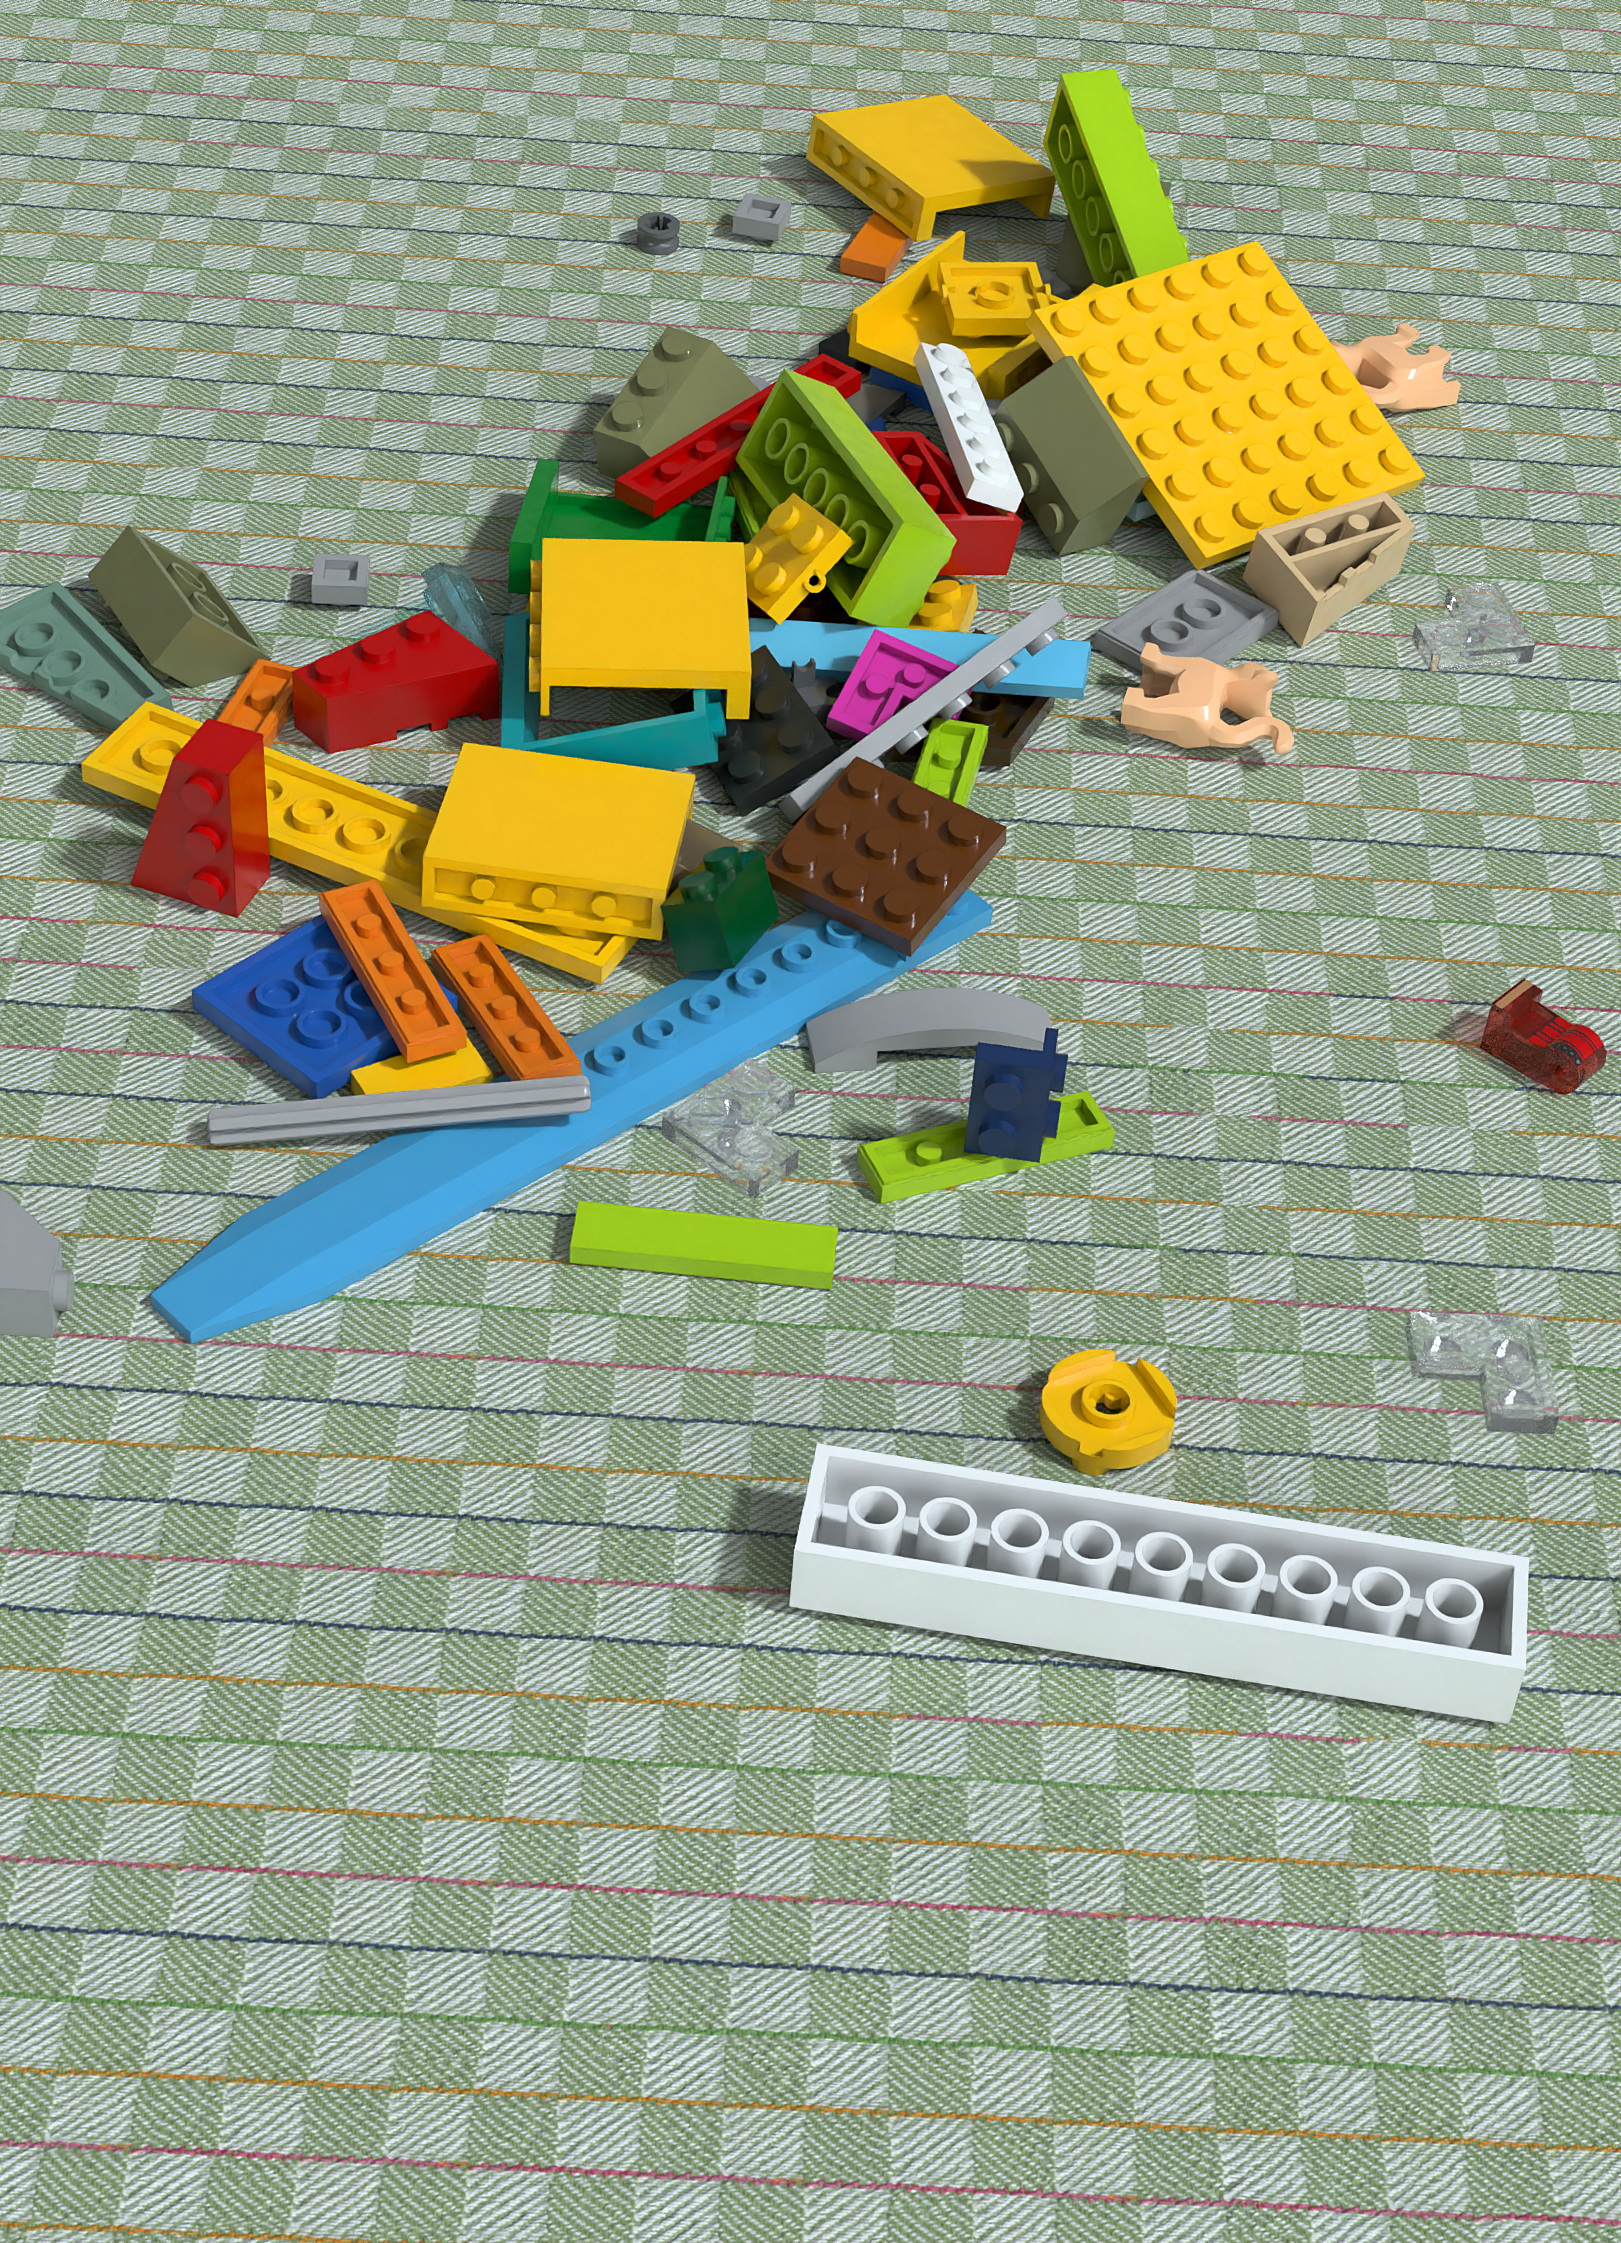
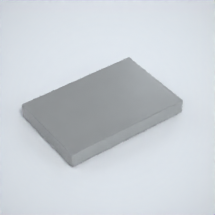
(1189, 619)

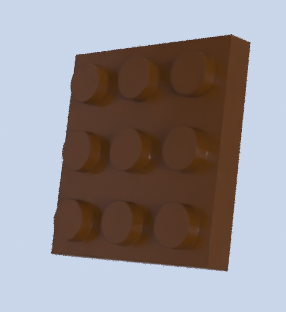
(883, 855)

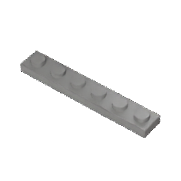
(944, 698)

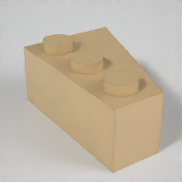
(1328, 562)

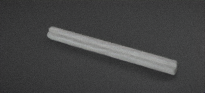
(399, 1110)

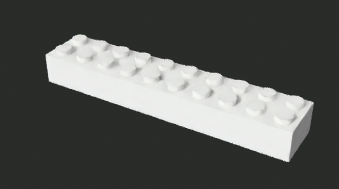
(1163, 1583)

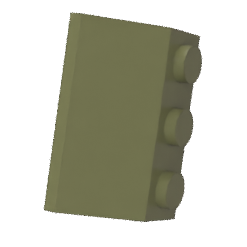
(669, 396)
(1069, 458)
(173, 612)

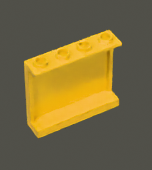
(925, 160)
(909, 311)
(641, 617)
(557, 841)

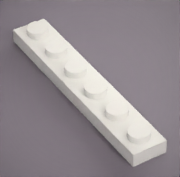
(967, 426)

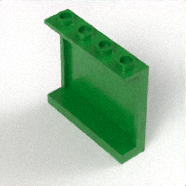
(585, 516)

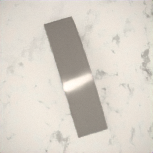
(921, 1020)

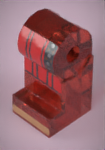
(1541, 1041)

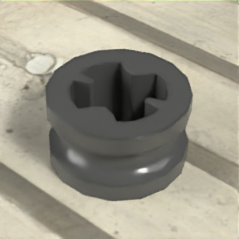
(658, 233)

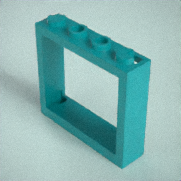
(652, 743)

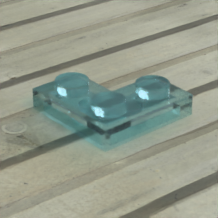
(456, 598)

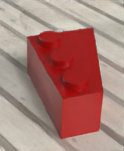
(982, 533)
(394, 682)
(210, 823)

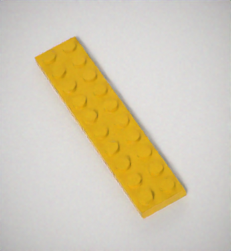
(341, 834)

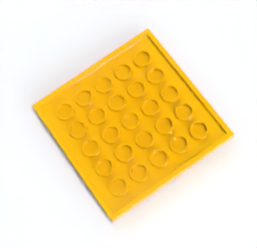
(1228, 399)

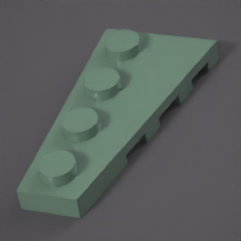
(74, 658)

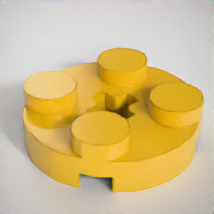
(1105, 1440)

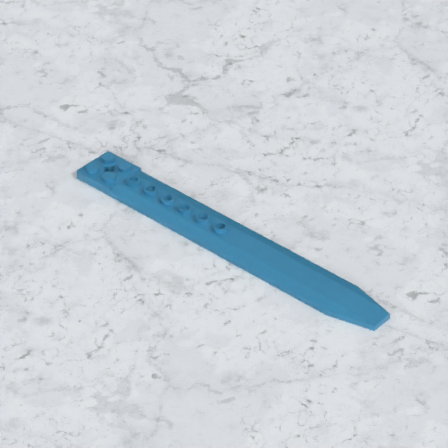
(440, 1176)

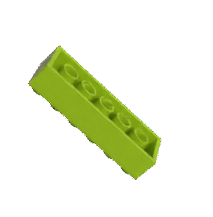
(1110, 180)
(826, 455)

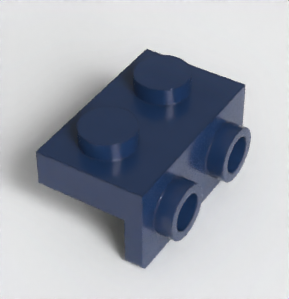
(1012, 1101)

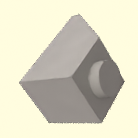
(31, 1274)

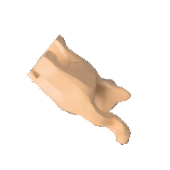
(1397, 378)
(1184, 699)

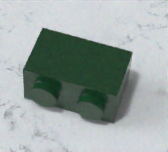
(720, 910)

